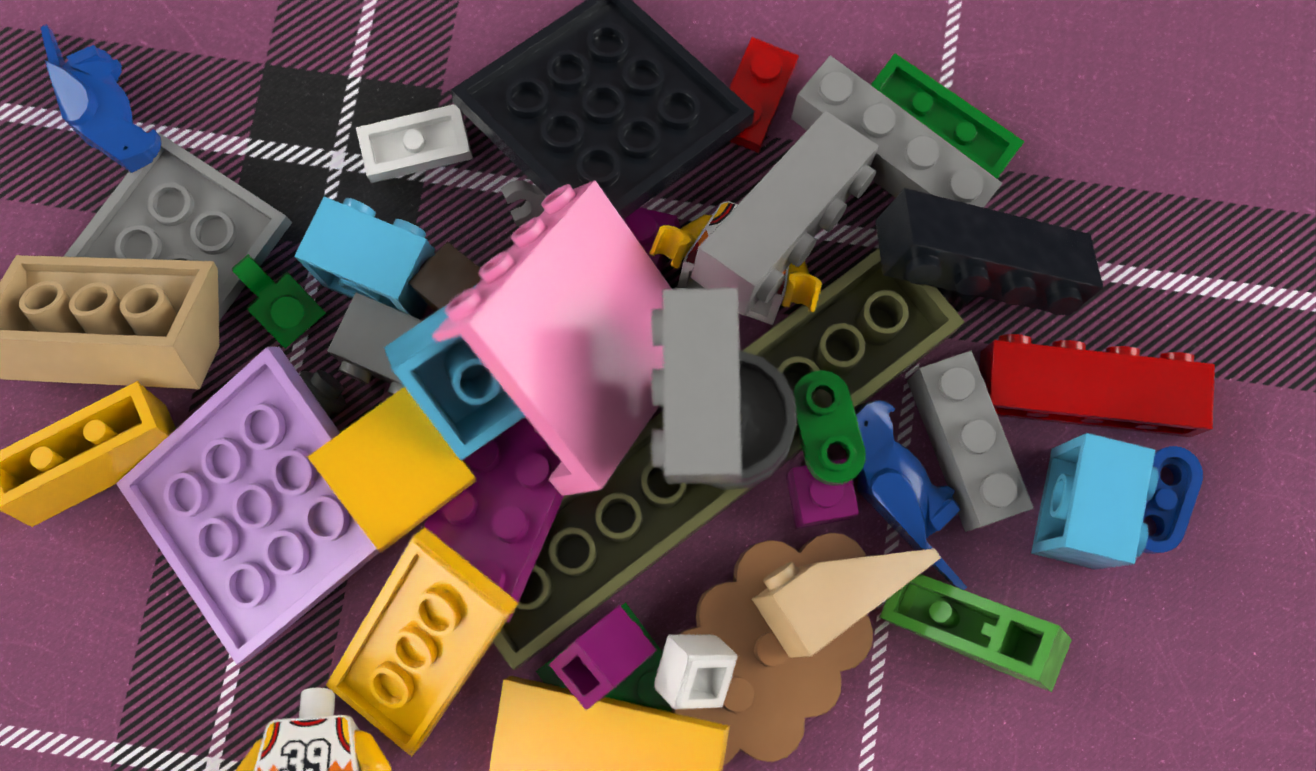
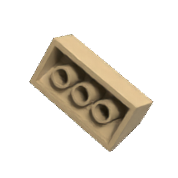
(109, 321)

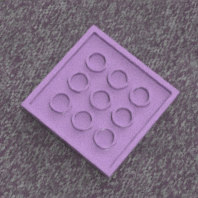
(247, 509)

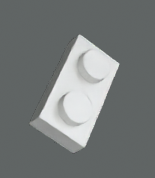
(414, 143)

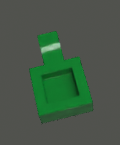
(280, 305)

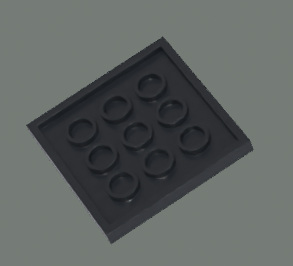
(603, 103)

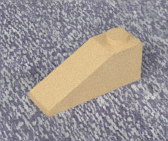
(823, 599)

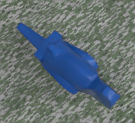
(97, 104)
(900, 487)

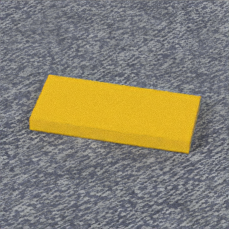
(420, 641)
(551, 731)

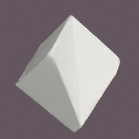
(695, 671)

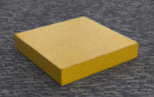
(392, 469)

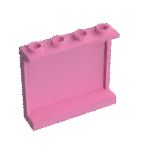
(570, 331)

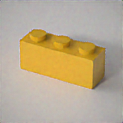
(81, 454)

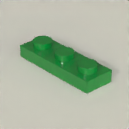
(948, 115)

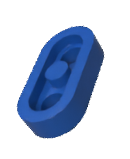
(1173, 503)

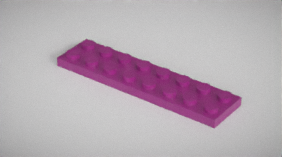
(512, 504)

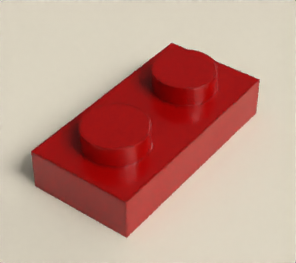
(761, 85)

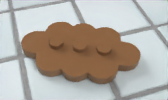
(767, 688)

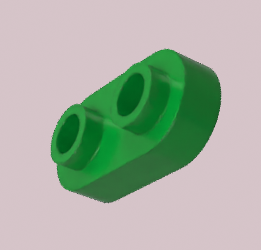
(828, 426)

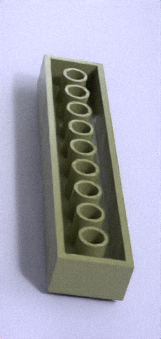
(604, 539)

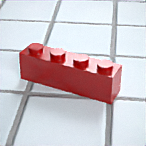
(1099, 387)

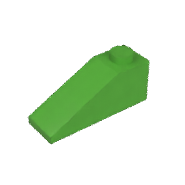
(980, 630)

